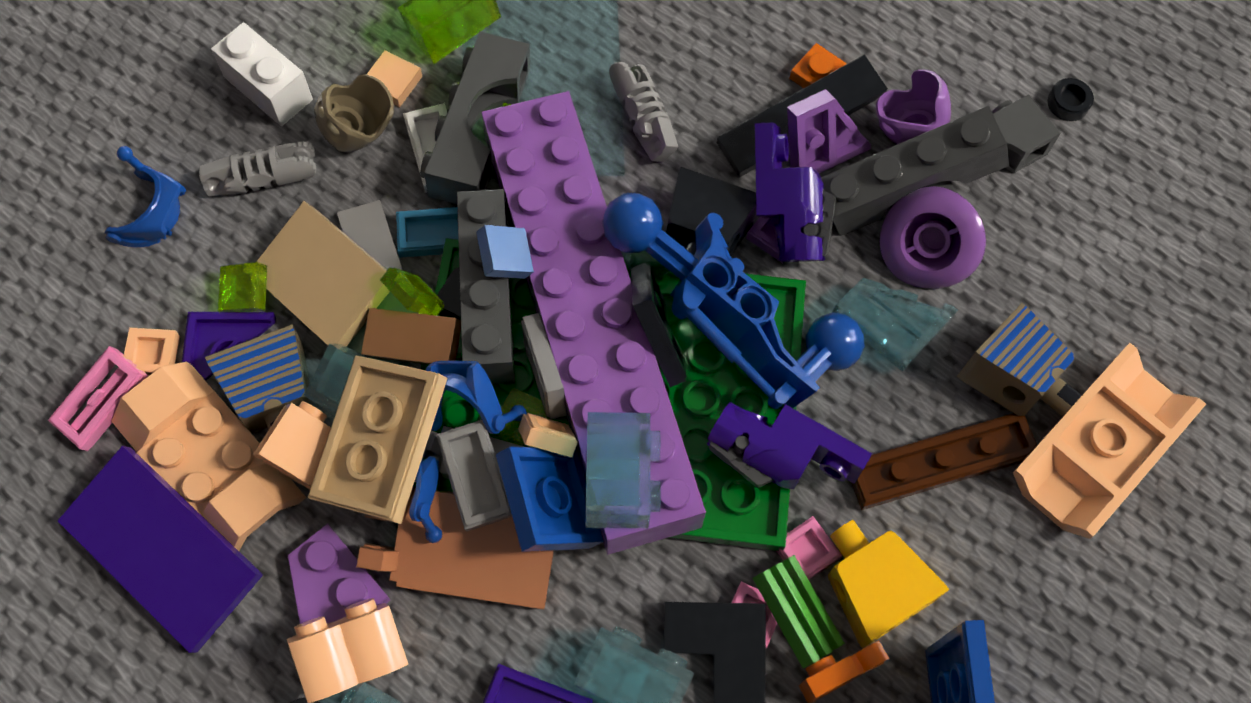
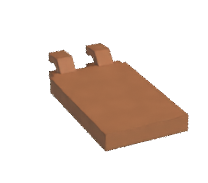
(464, 564)

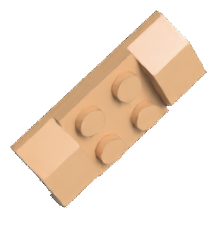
(1104, 446)
(203, 451)

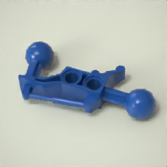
(732, 306)

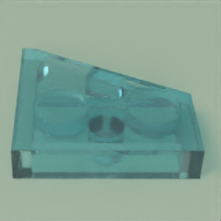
(894, 320)

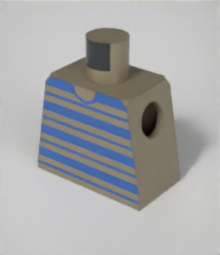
(1022, 366)
(263, 376)

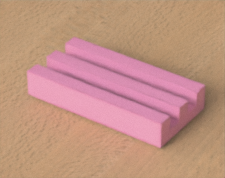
(102, 404)

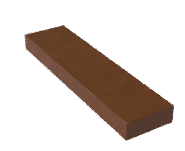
(944, 460)

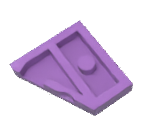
(822, 133)
(328, 578)

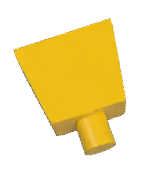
(880, 582)

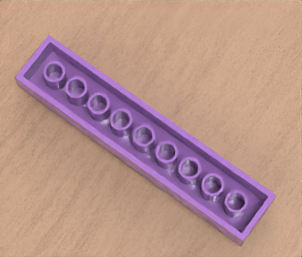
(587, 297)

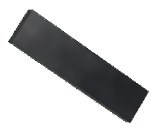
(850, 85)

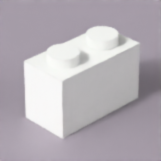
(262, 74)

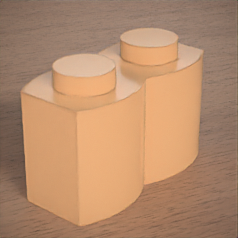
(347, 650)

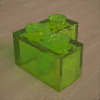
(446, 24)

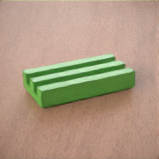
(803, 607)

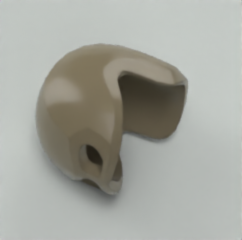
(354, 113)

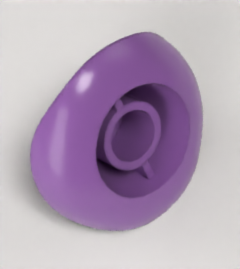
(932, 238)

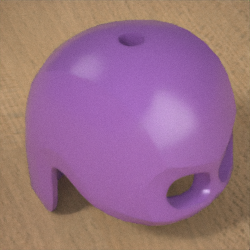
(915, 110)

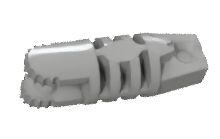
(644, 109)
(263, 168)

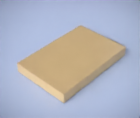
(323, 276)
(378, 438)

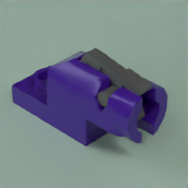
(793, 197)
(784, 449)

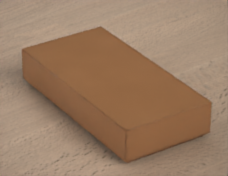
(410, 336)

